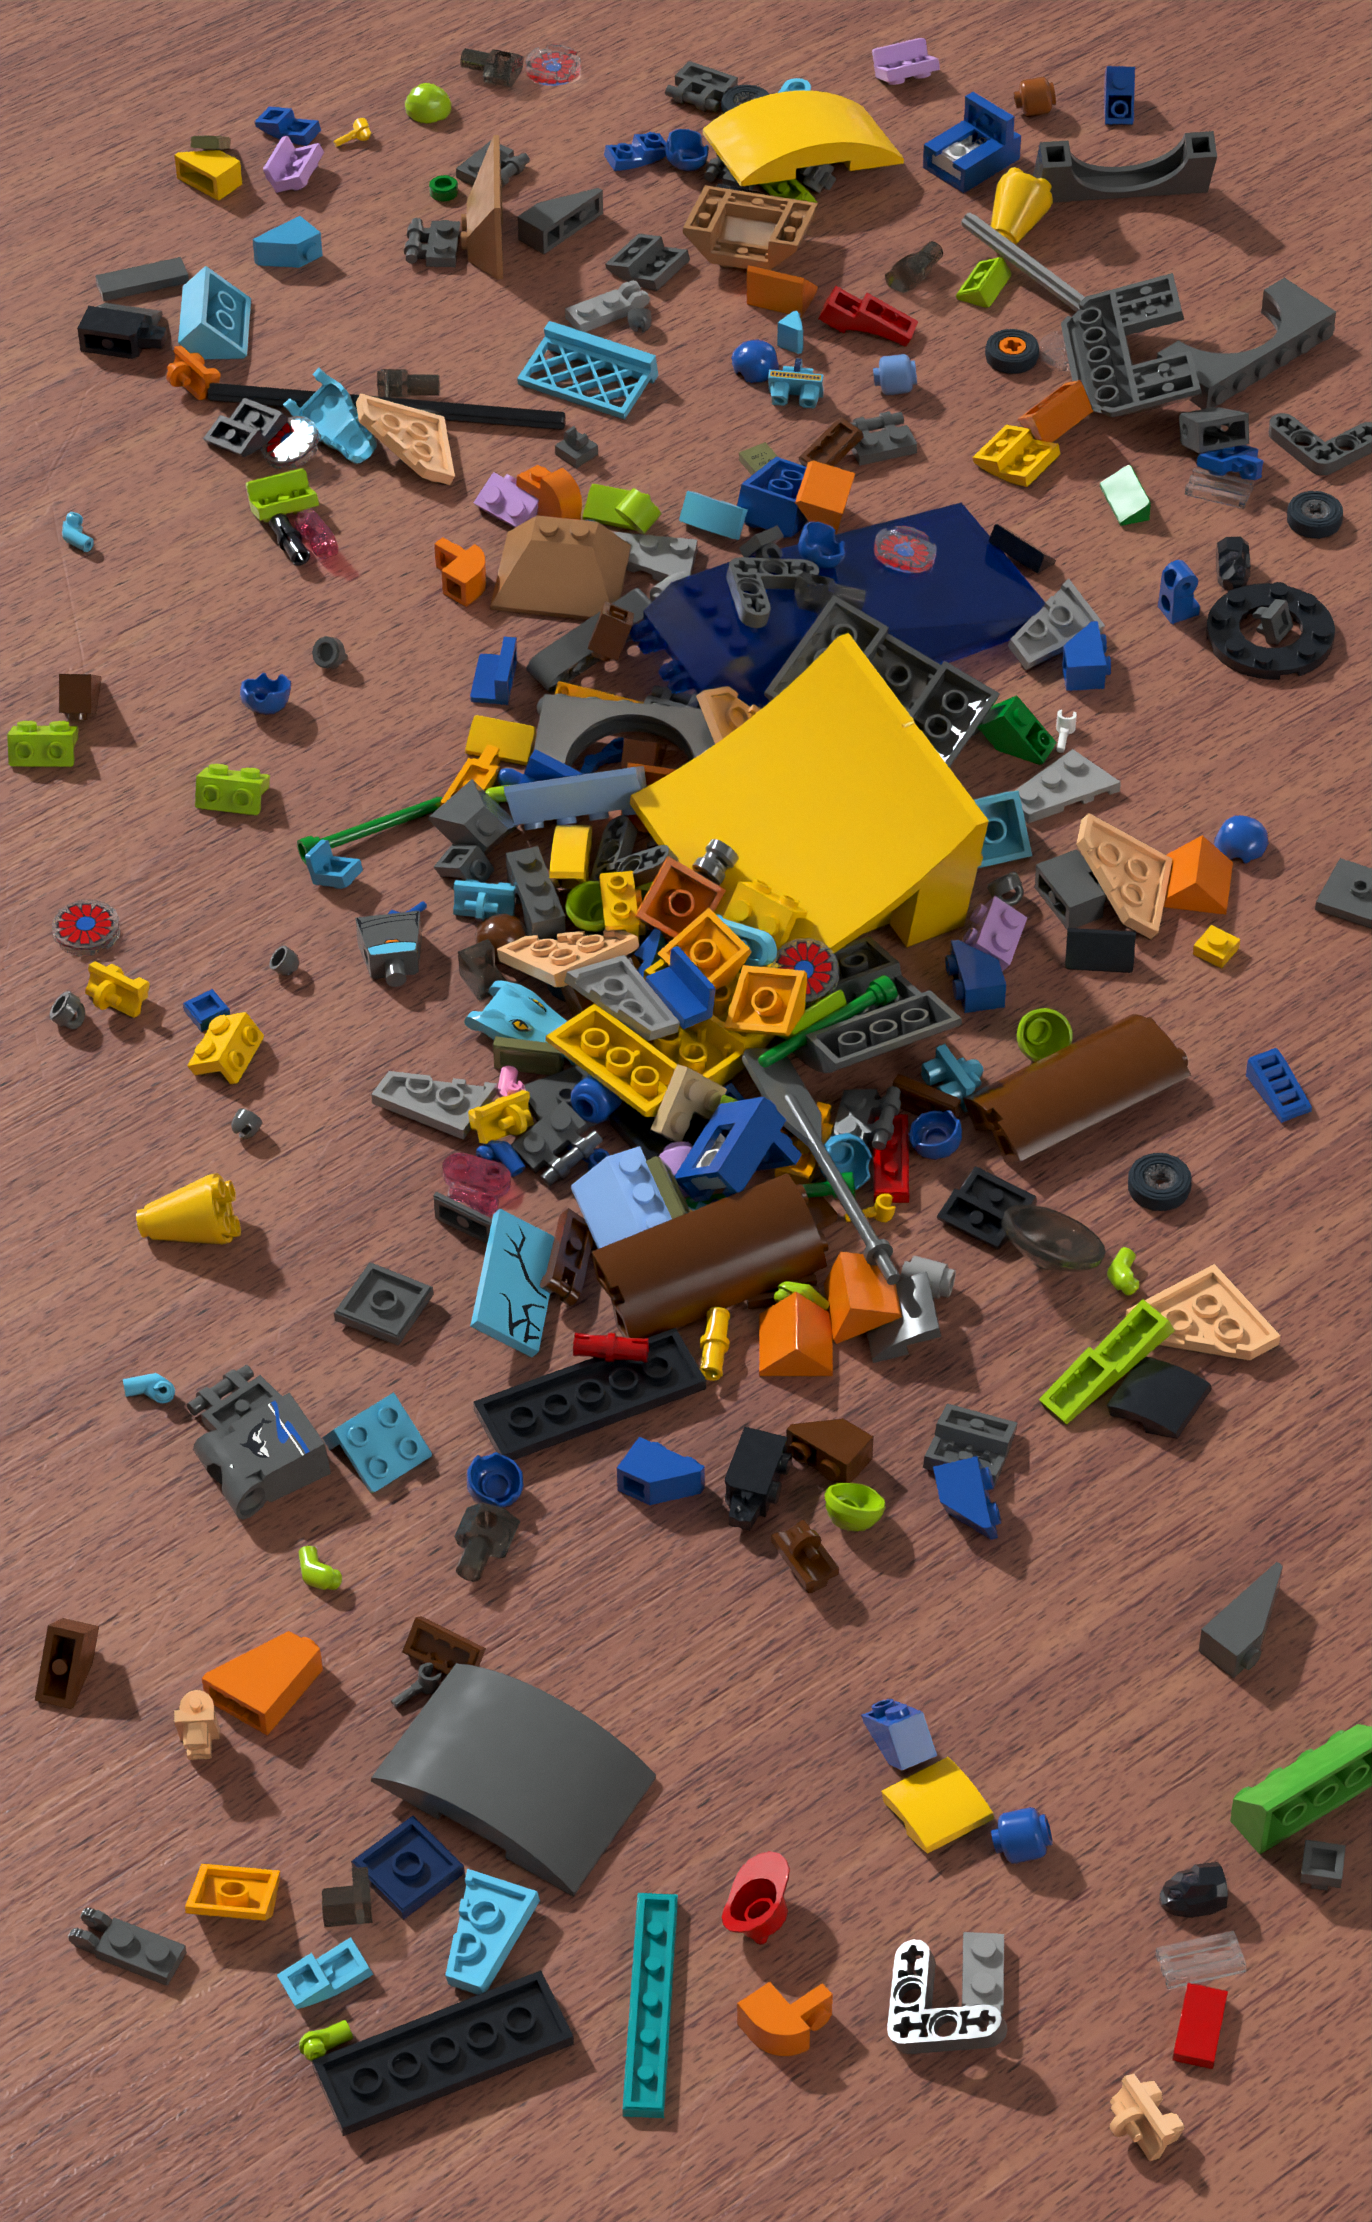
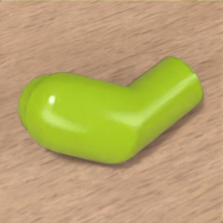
(788, 1288)

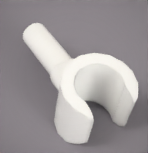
(1065, 727)

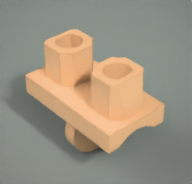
(197, 1724)
(1140, 2118)

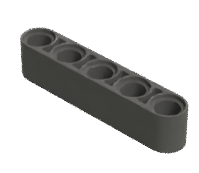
(570, 653)

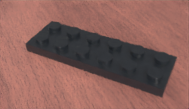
(587, 1397)
(442, 2053)

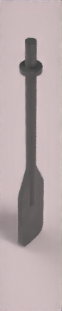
(803, 1119)

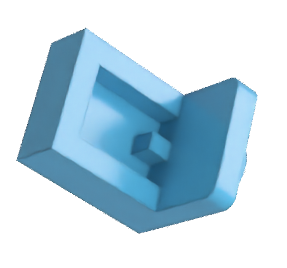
(330, 869)

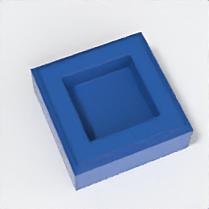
(205, 1008)

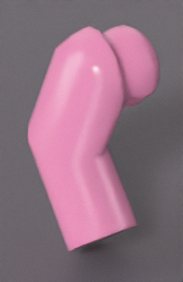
(507, 1082)

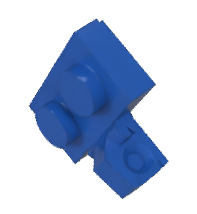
(1235, 459)

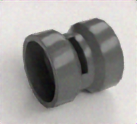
(715, 861)

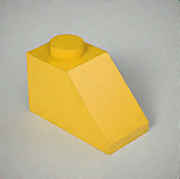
(209, 172)

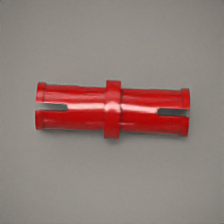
(610, 1347)

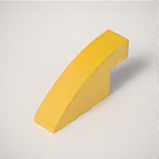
(570, 856)

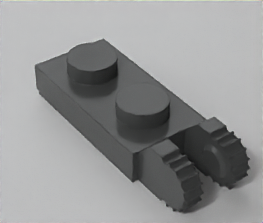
(129, 1946)

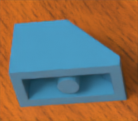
(288, 245)

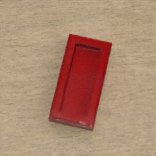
(1200, 2025)

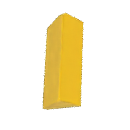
(513, 739)

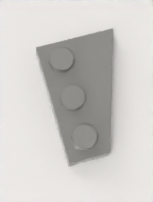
(660, 554)
(1053, 626)
(1062, 784)
(625, 995)
(433, 1102)

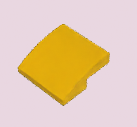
(1016, 455)
(937, 1805)

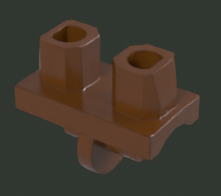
(805, 1556)

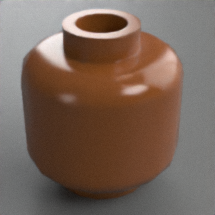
(1035, 96)

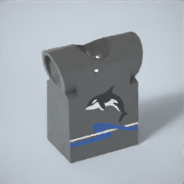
(264, 1456)

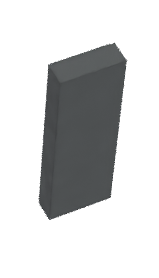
(142, 279)

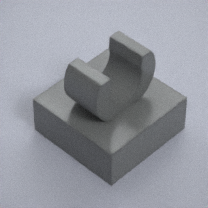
(576, 448)
(763, 544)
(1274, 621)
(1322, 1864)

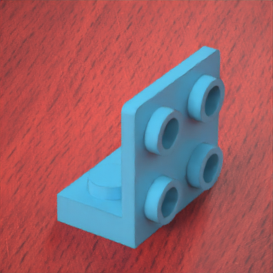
(380, 1443)

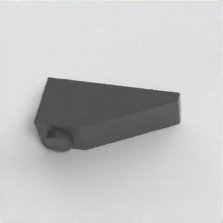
(557, 219)
(1238, 1631)

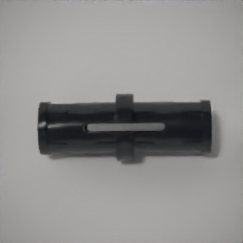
(295, 549)

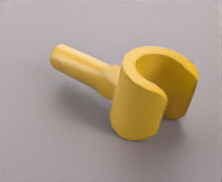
(361, 132)
(881, 1209)

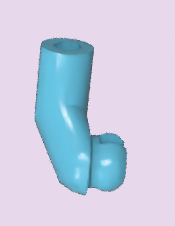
(73, 533)
(151, 1385)

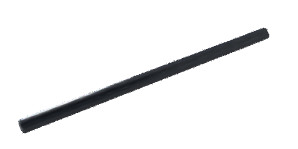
(451, 411)

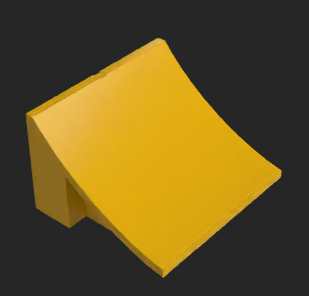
(831, 805)

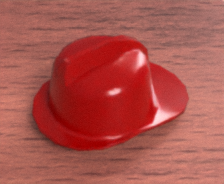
(757, 1897)

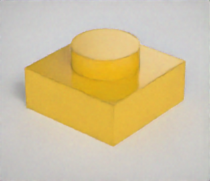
(1216, 946)

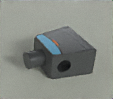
(390, 945)

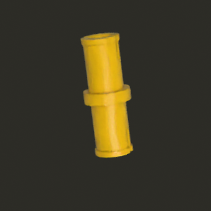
(714, 1343)

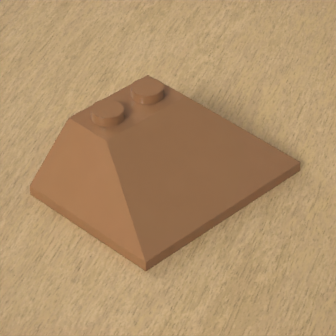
(485, 215)
(747, 227)
(560, 568)

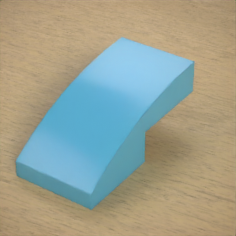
(713, 515)
(322, 1978)

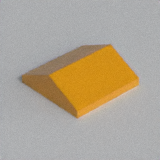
(711, 948)
(767, 1001)
(234, 1892)

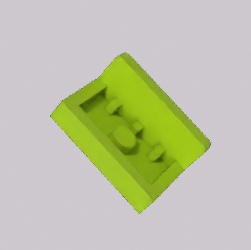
(281, 494)
(42, 745)
(230, 789)

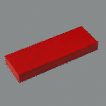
(892, 1163)

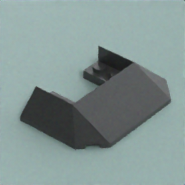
(1102, 357)

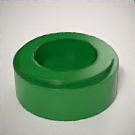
(443, 188)

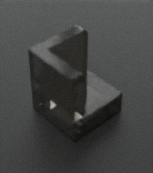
(479, 968)
(348, 1903)

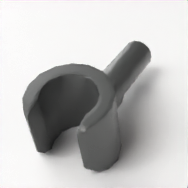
(423, 1684)

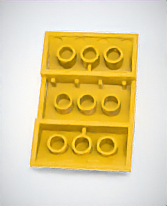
(797, 130)
(643, 1068)

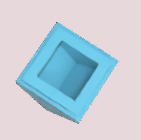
(791, 333)

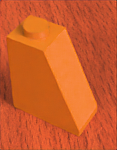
(265, 1680)

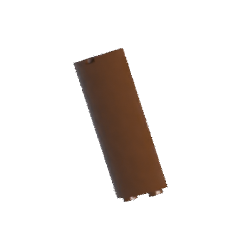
(1077, 1086)
(710, 1258)

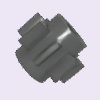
(818, 177)

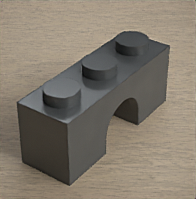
(536, 893)

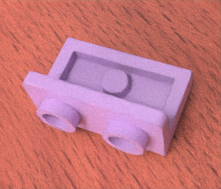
(904, 60)
(291, 167)
(506, 501)
(995, 930)

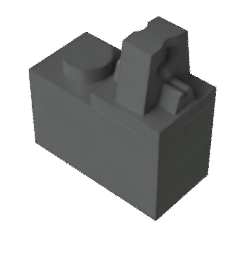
(1070, 889)

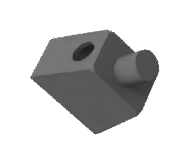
(1203, 430)

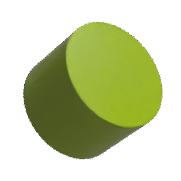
(638, 511)

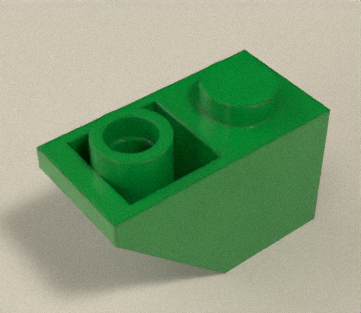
(1017, 731)

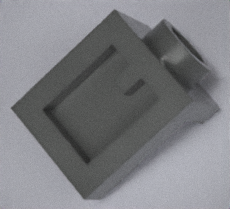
(464, 863)

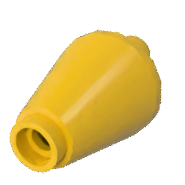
(1019, 203)
(193, 1213)

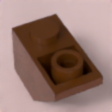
(831, 1447)

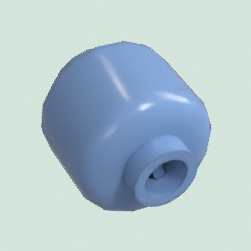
(895, 374)

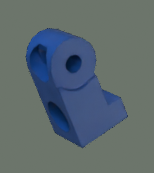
(1177, 592)

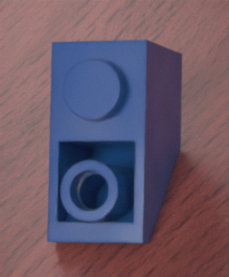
(1119, 95)
(1084, 660)
(976, 978)
(657, 1474)
(965, 1494)
(899, 1733)

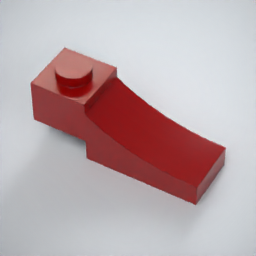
(868, 315)

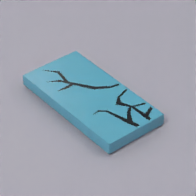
(509, 1293)

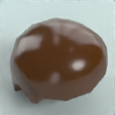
(500, 931)

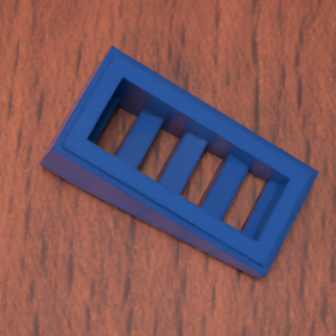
(1273, 1065)

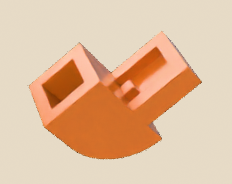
(556, 492)
(461, 571)
(782, 2026)

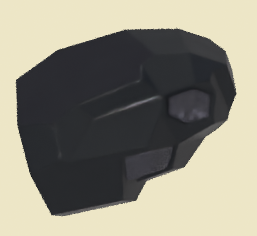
(1232, 562)
(1195, 1891)

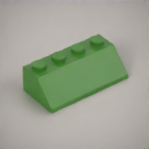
(1305, 1789)

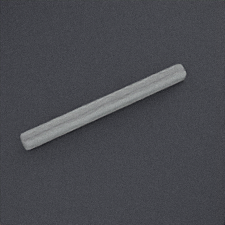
(1022, 260)

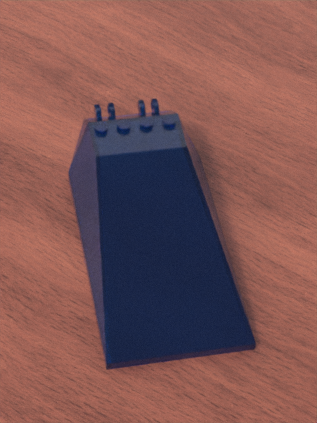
(949, 612)

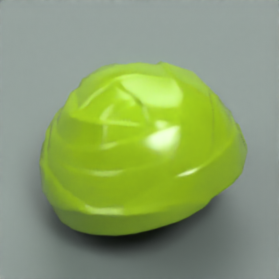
(428, 103)
(585, 907)
(1043, 1033)
(853, 1506)

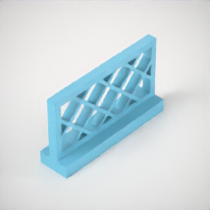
(598, 354)

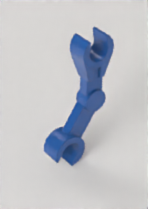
(610, 754)

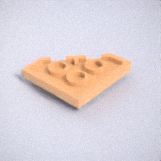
(411, 434)
(724, 711)
(1128, 872)
(552, 958)
(1213, 1317)

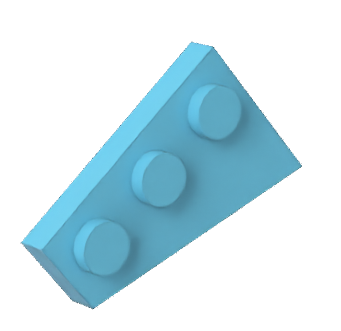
(487, 1929)

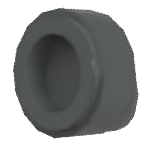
(329, 652)
(1005, 884)
(64, 1010)

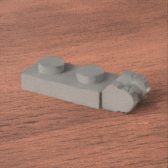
(607, 307)
(983, 1970)

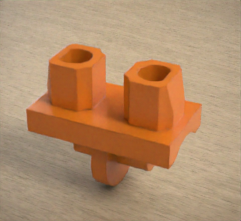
(190, 372)

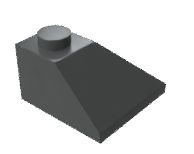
(473, 819)

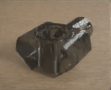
(497, 66)
(914, 268)
(403, 384)
(816, 591)
(483, 1533)

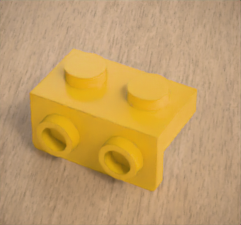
(621, 902)
(760, 908)
(227, 1047)

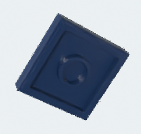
(409, 1867)

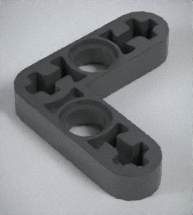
(1320, 456)
(753, 576)
(616, 852)
(929, 2020)

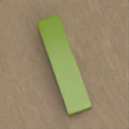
(1102, 1367)

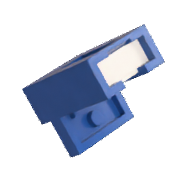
(975, 146)
(733, 1146)

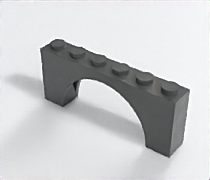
(1179, 171)
(1299, 324)
(575, 723)

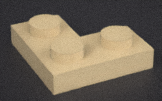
(686, 1095)

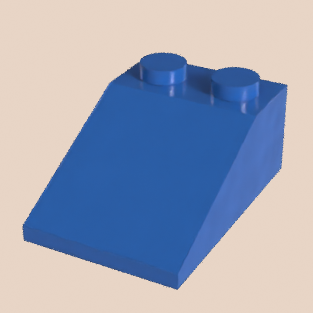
(772, 496)

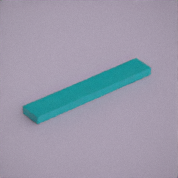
(650, 2006)

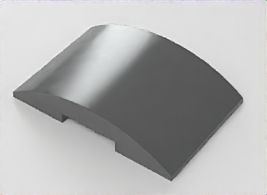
(938, 697)
(879, 1027)
(518, 1773)

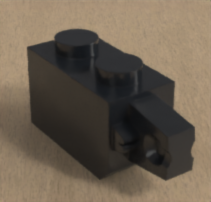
(118, 333)
(755, 1476)

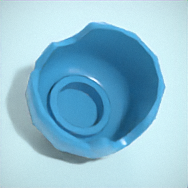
(850, 1155)

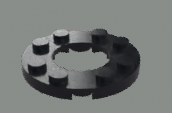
(1262, 662)

